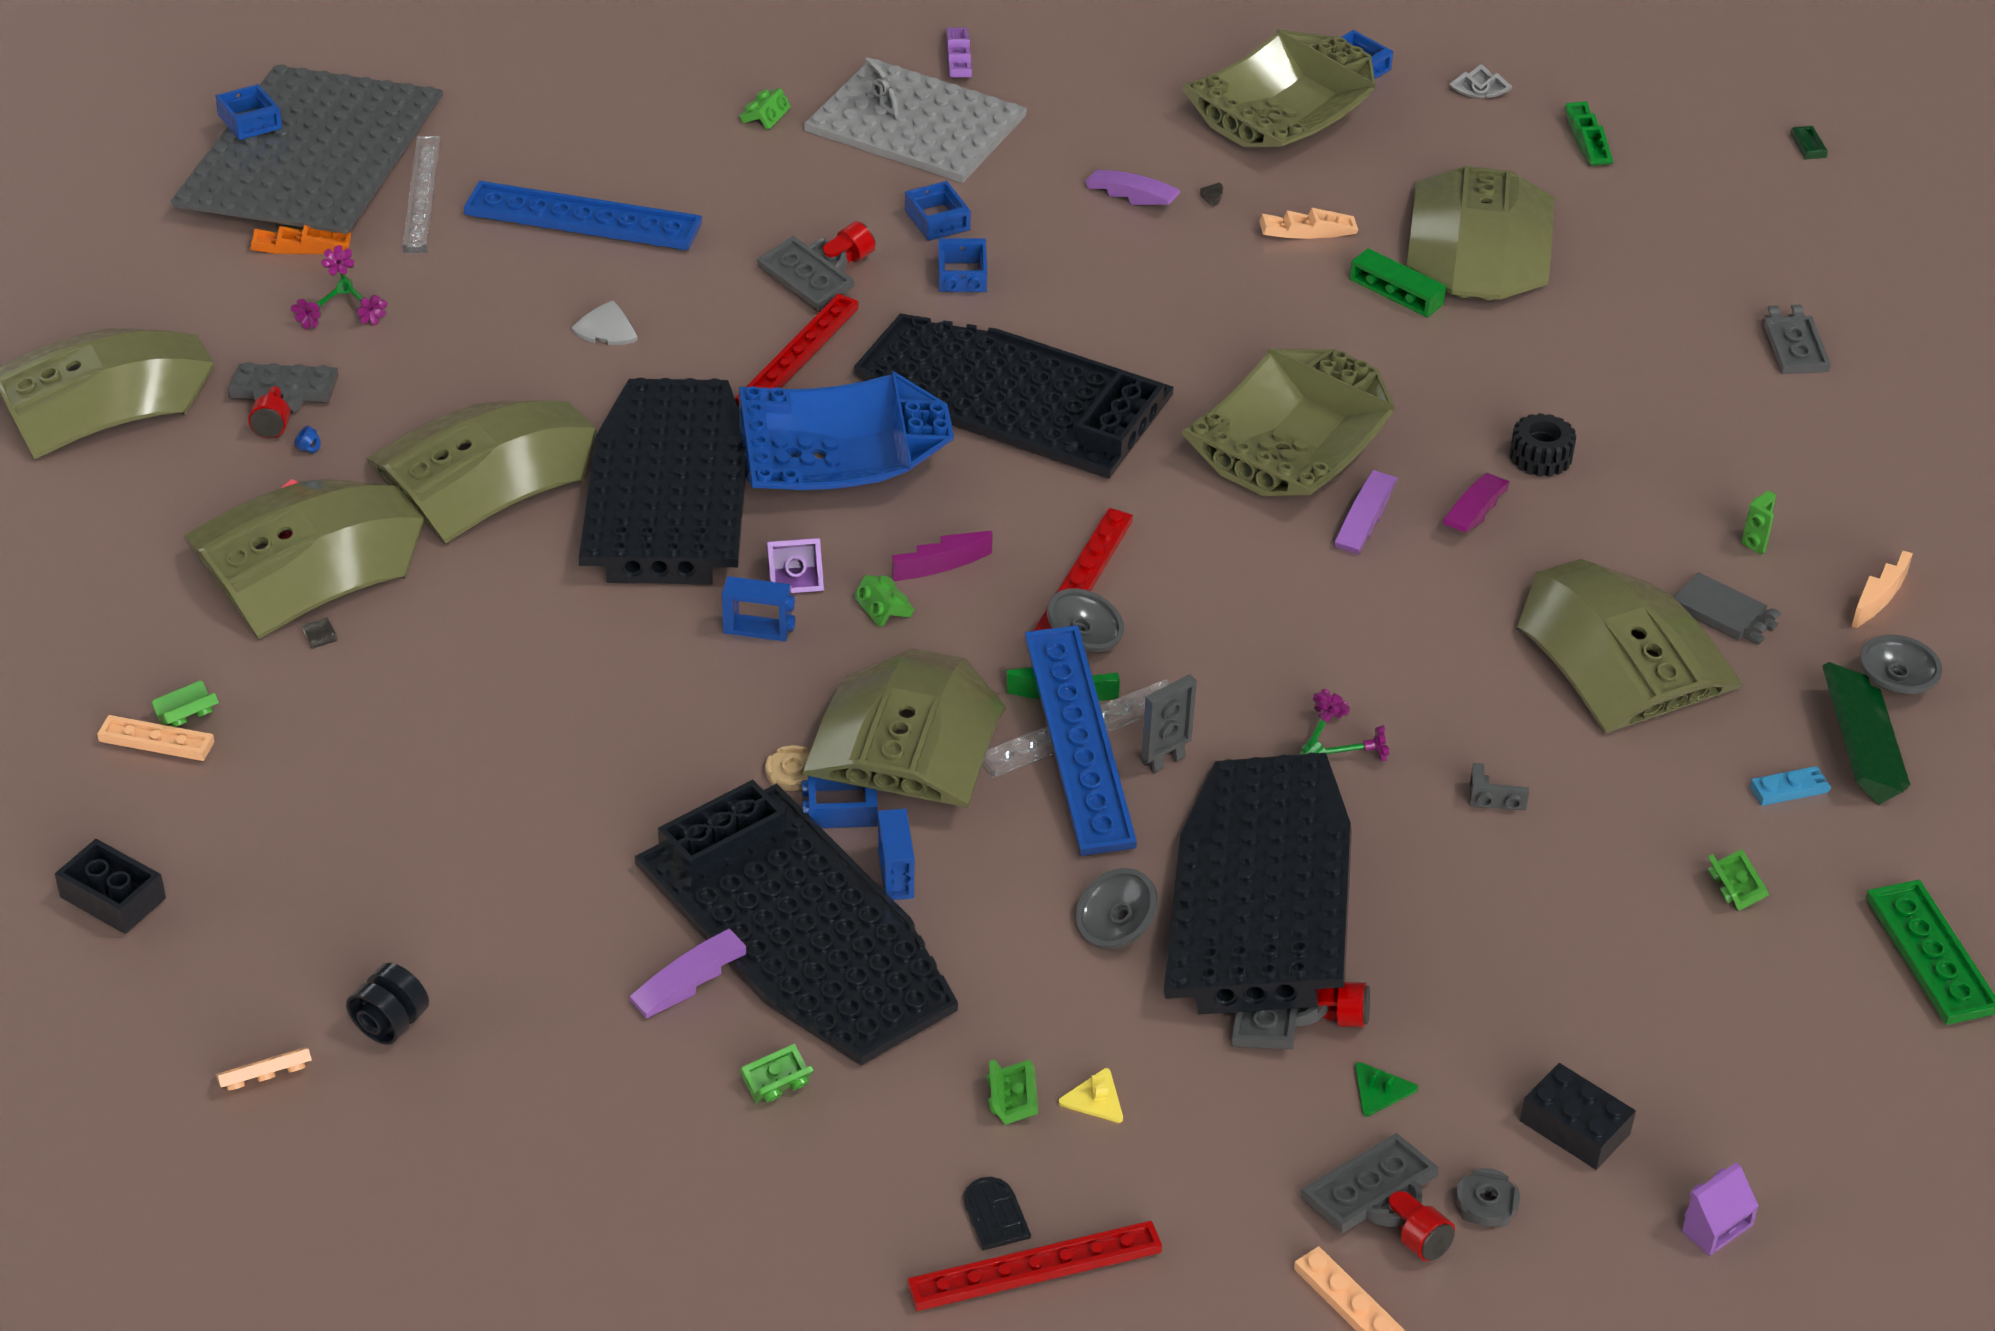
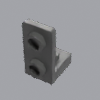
(1493, 795)

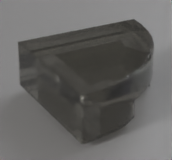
(1212, 193)

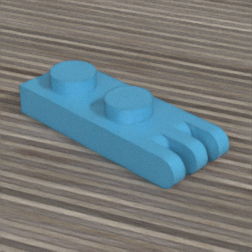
(1789, 785)

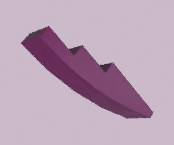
(1475, 502)
(940, 557)

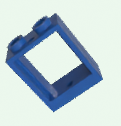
(1380, 54)
(252, 123)
(942, 224)
(950, 252)
(758, 592)
(839, 814)
(896, 854)

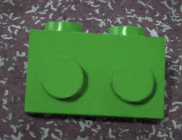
(767, 107)
(1759, 522)
(882, 598)
(177, 705)
(1738, 878)
(775, 1074)
(1013, 1091)

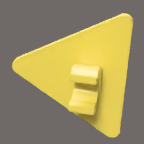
(1095, 1097)

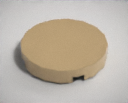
(787, 767)

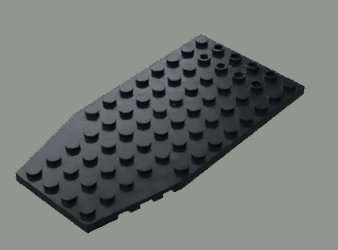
(1021, 390)
(666, 484)
(1261, 887)
(813, 922)

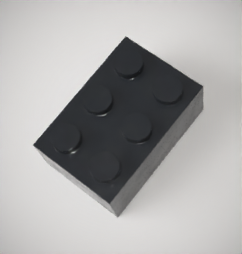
(110, 885)
(1577, 1116)

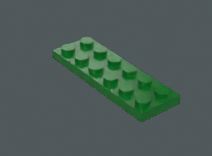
(1932, 951)

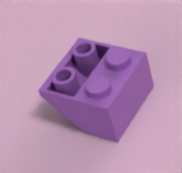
(1720, 1209)

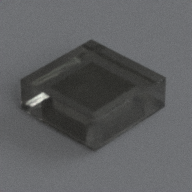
(319, 633)

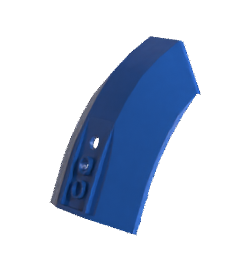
(860, 427)

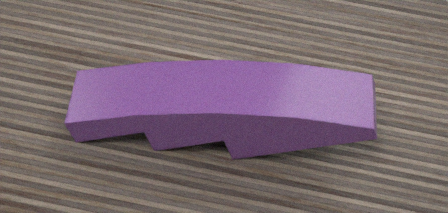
(958, 52)
(1137, 188)
(1365, 512)
(682, 976)

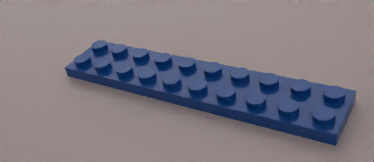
(583, 215)
(1080, 741)

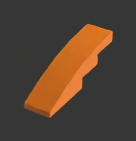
(298, 241)

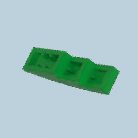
(1588, 133)
(1022, 683)

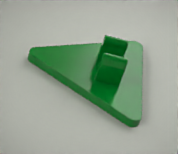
(1380, 1088)

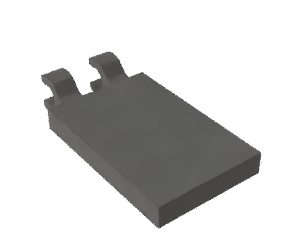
(1796, 341)
(1726, 609)
(1168, 722)

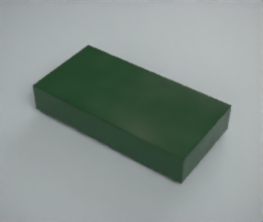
(1808, 142)

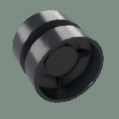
(387, 1003)

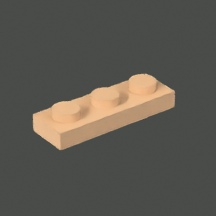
(264, 1068)

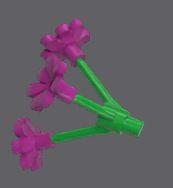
(339, 262)
(1333, 705)

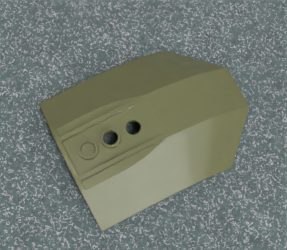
(1293, 76)
(1481, 246)
(119, 380)
(1300, 400)
(512, 455)
(340, 543)
(1585, 625)
(942, 741)

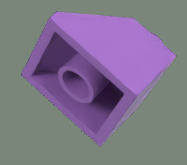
(796, 564)

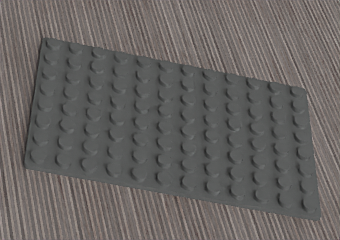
(324, 162)

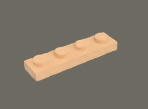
(156, 737)
(1343, 1293)

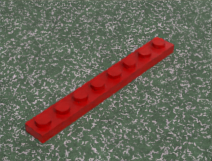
(805, 343)
(1094, 555)
(1034, 1265)

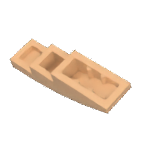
(1312, 226)
(1880, 591)

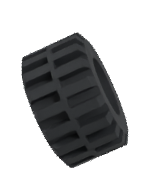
(1542, 444)

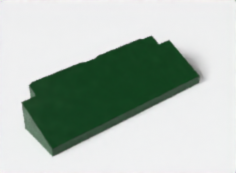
(1867, 733)

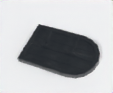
(995, 1213)

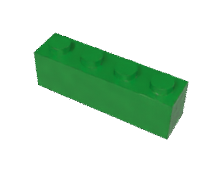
(1397, 282)

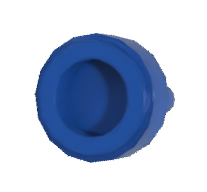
(305, 438)

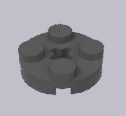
(1484, 1212)

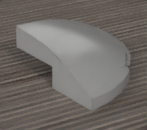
(1480, 84)
(881, 86)
(607, 325)

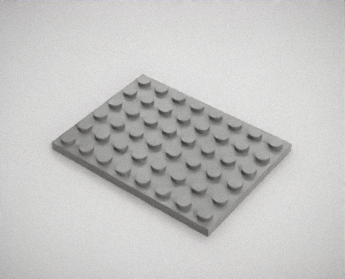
(936, 124)

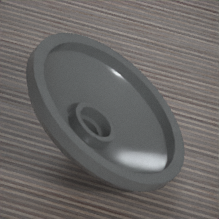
(1096, 617)
(1900, 664)
(1112, 898)

